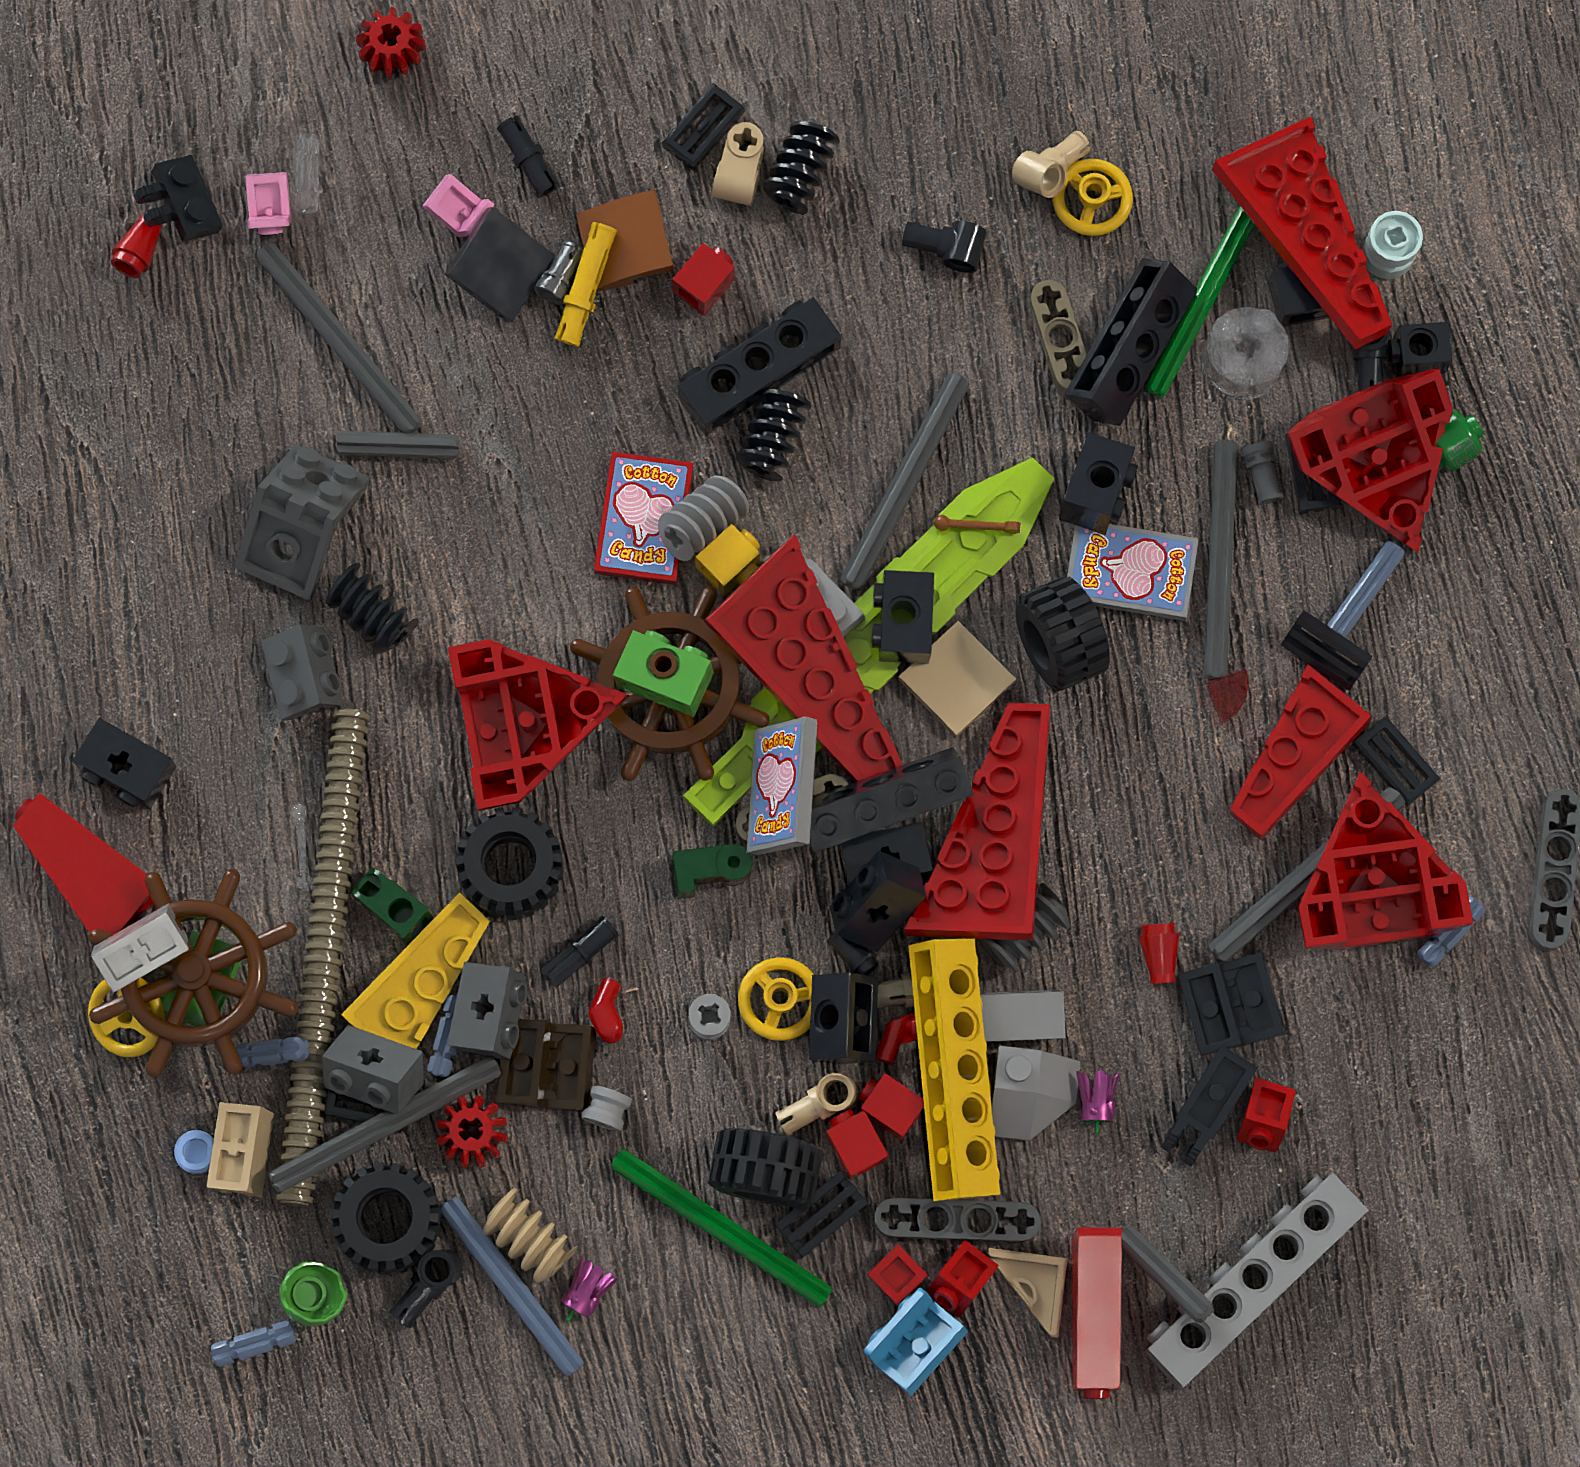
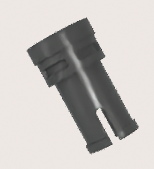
(556, 281)
(1260, 461)

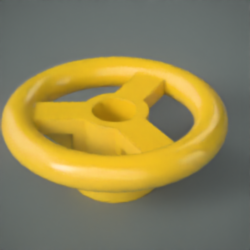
(1100, 184)
(759, 975)
(102, 1030)

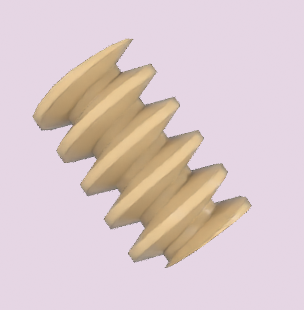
(527, 1237)

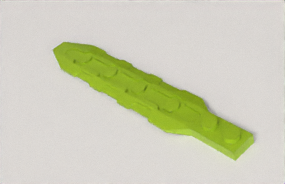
(959, 564)

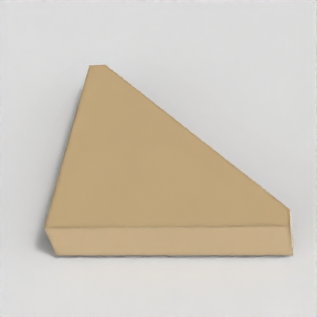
(1037, 1282)

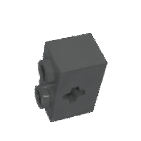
(473, 1026)
(373, 1069)

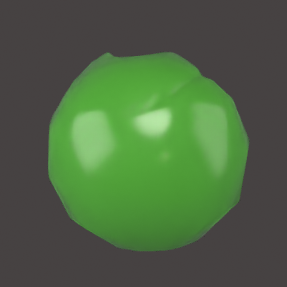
(312, 1294)

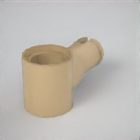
(1047, 171)
(817, 1104)

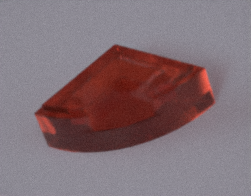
(1229, 694)

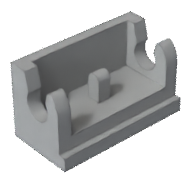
(140, 948)
(1023, 1015)

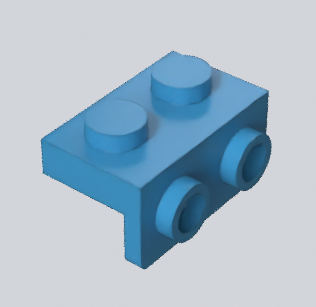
(914, 1341)

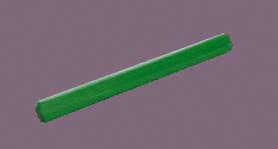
(1199, 307)
(721, 1227)

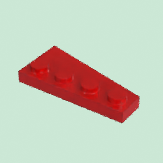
(1305, 742)

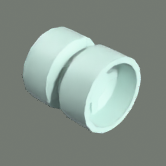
(1390, 254)

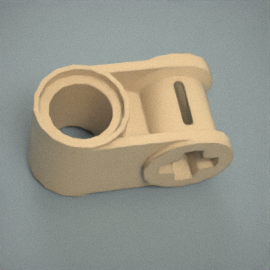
(739, 170)

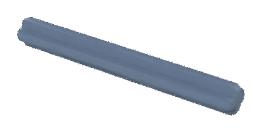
(511, 1286)

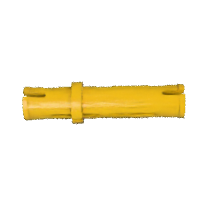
(588, 276)

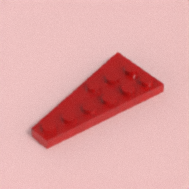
(1304, 217)
(800, 656)
(992, 852)

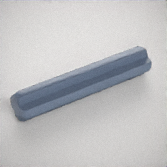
(1366, 588)

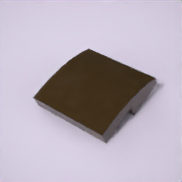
(549, 1067)

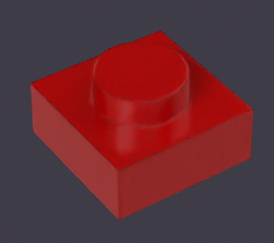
(897, 1275)

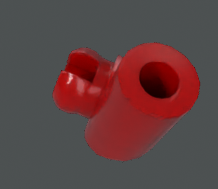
(604, 1013)
(896, 1033)

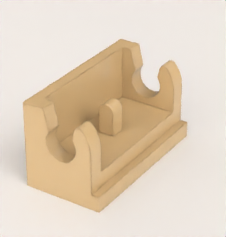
(240, 1149)

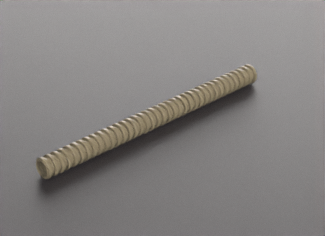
(325, 941)

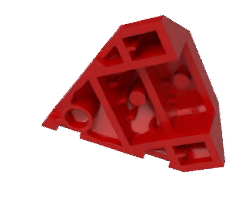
(1380, 450)
(521, 717)
(1379, 881)

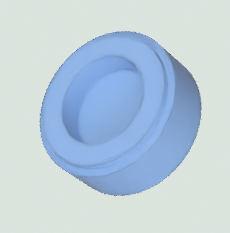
(194, 1151)

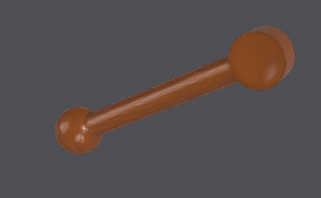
(943, 523)

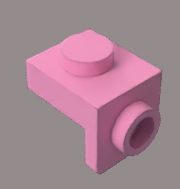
(268, 202)
(456, 206)

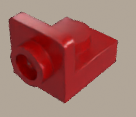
(1266, 1115)
(961, 1279)

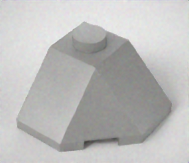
(1030, 1091)

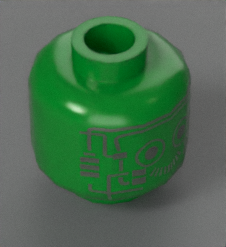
(1460, 441)

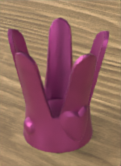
(1101, 1105)
(586, 1289)

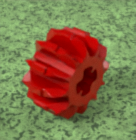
(390, 27)
(471, 1146)

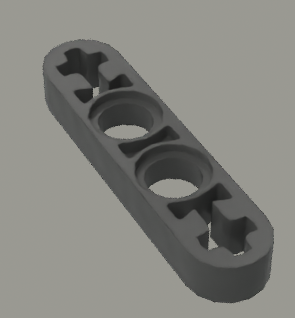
(1549, 869)
(957, 1226)

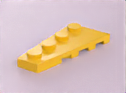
(418, 980)

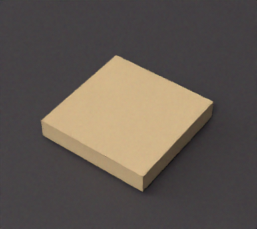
(958, 680)

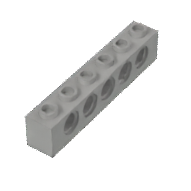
(1340, 1211)

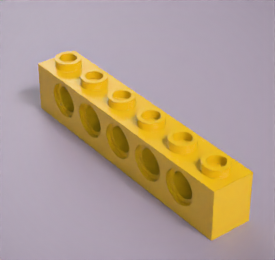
(954, 1069)

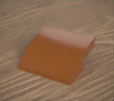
(640, 239)

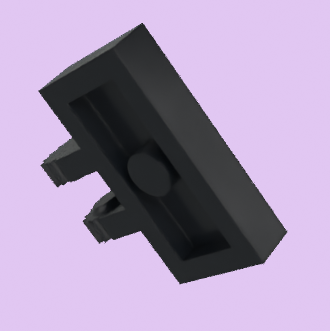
(185, 199)

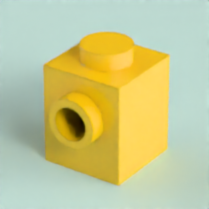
(729, 559)

